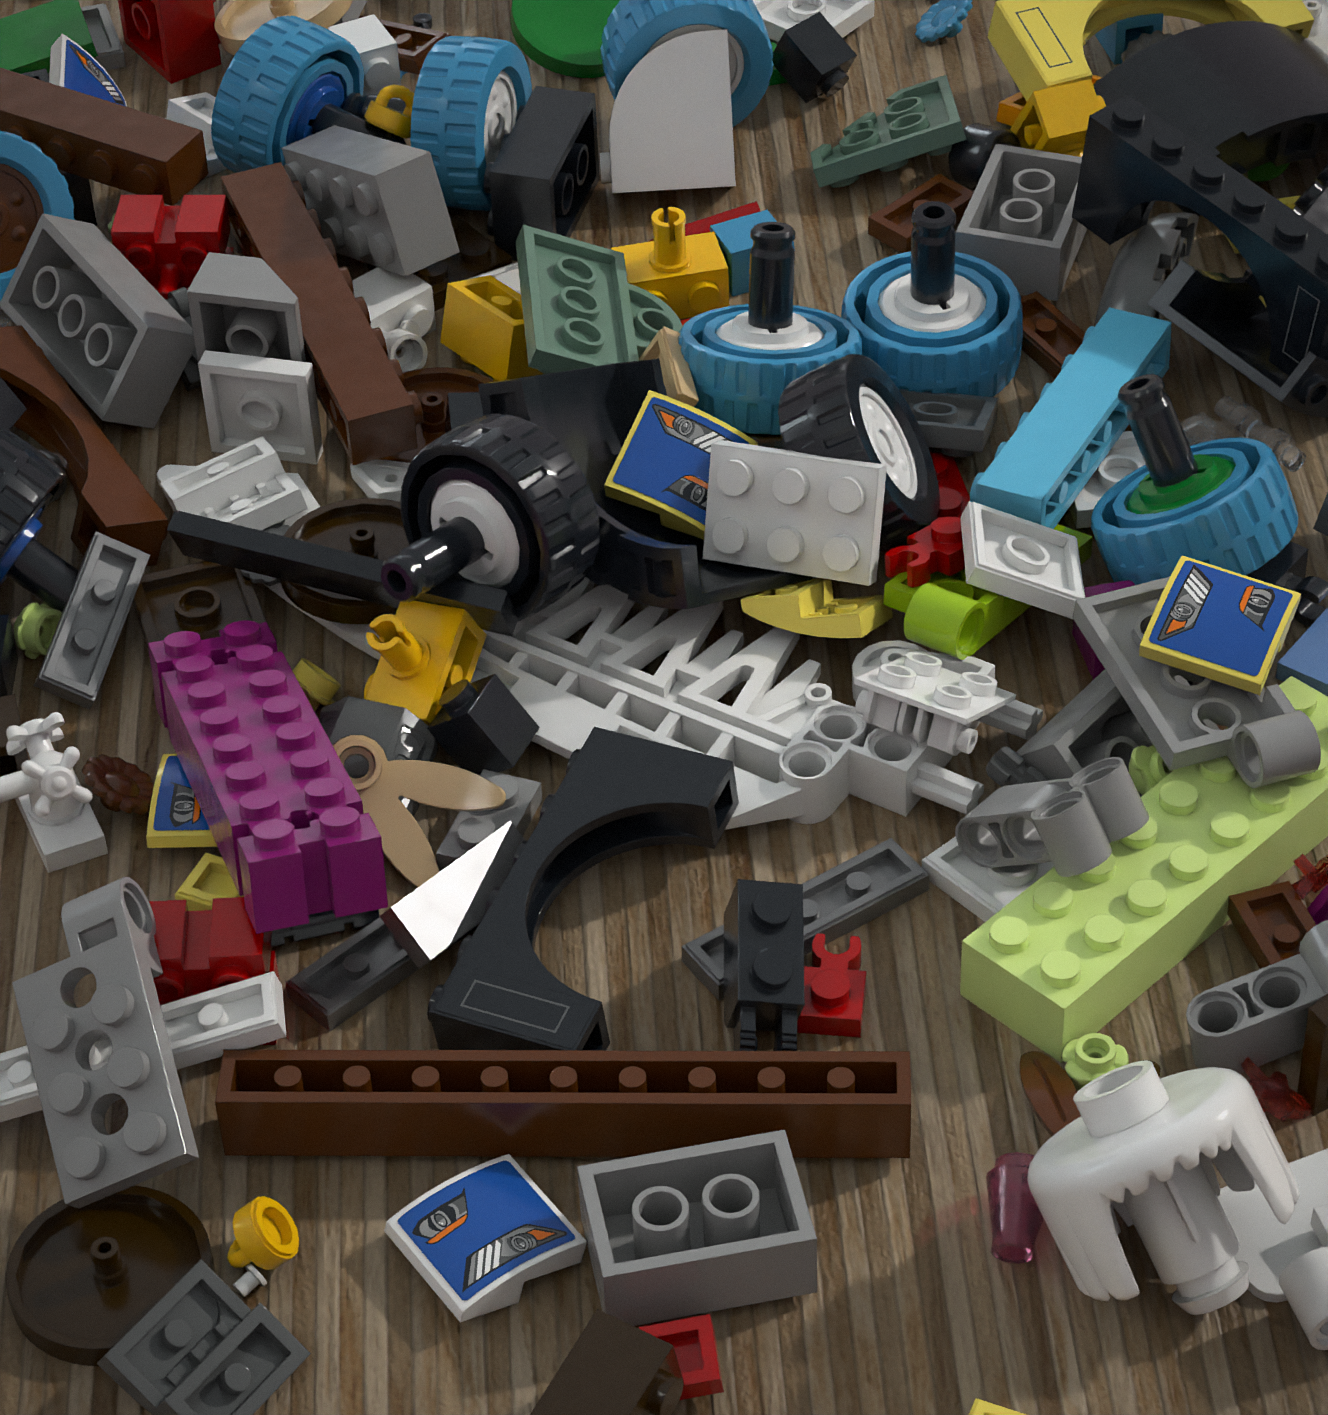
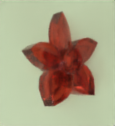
(1314, 877)
(1275, 1093)

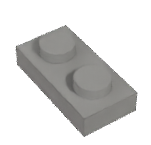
(472, 827)

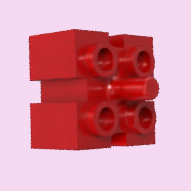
(170, 241)
(207, 948)

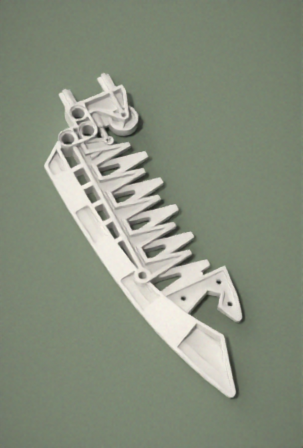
(788, 744)

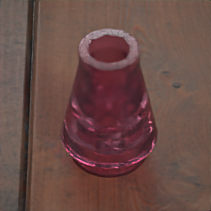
(1012, 1209)

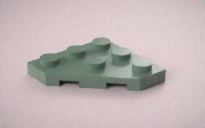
(912, 124)

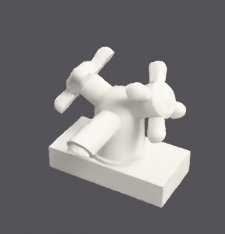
(51, 795)

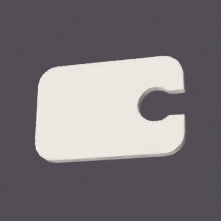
(1267, 1242)

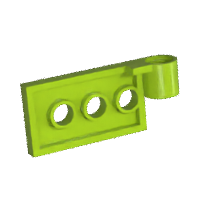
(957, 615)

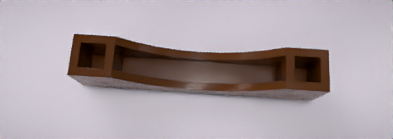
(104, 485)

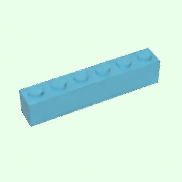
(1074, 420)

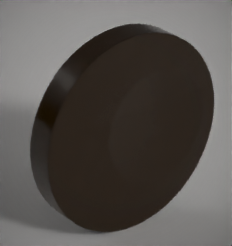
(356, 526)
(98, 1269)

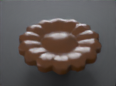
(119, 784)

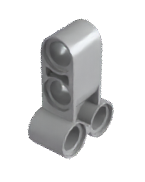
(1055, 820)
(1261, 1011)

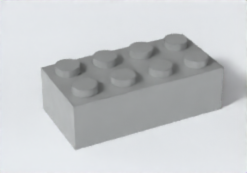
(374, 198)
(98, 321)

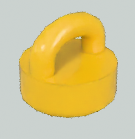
(388, 118)
(263, 1235)

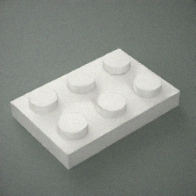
(794, 512)

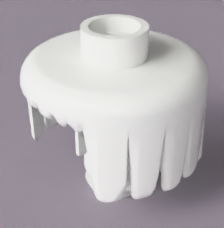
(1150, 1156)

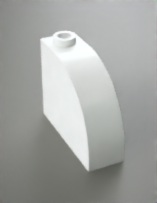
(674, 119)

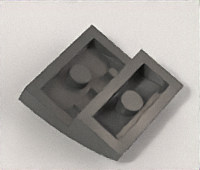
(203, 1351)

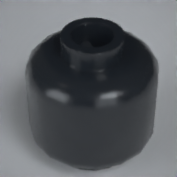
(970, 156)

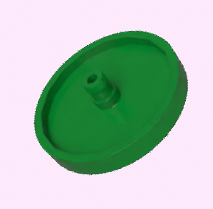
(562, 34)

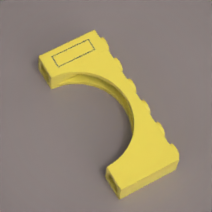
(1046, 38)

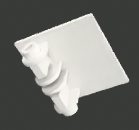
(930, 699)

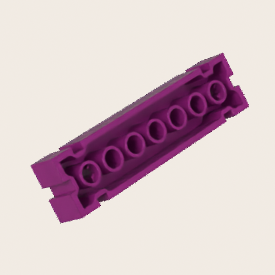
(267, 777)

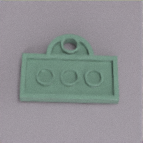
(581, 304)

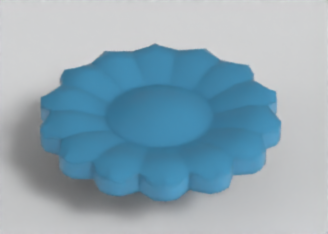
(943, 19)

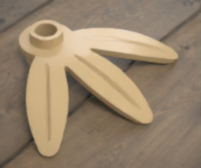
(418, 781)

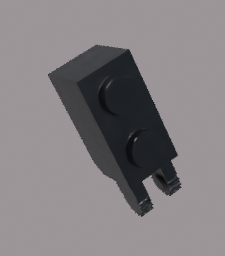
(764, 962)

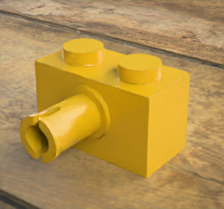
(1058, 118)
(679, 268)
(487, 327)
(422, 655)

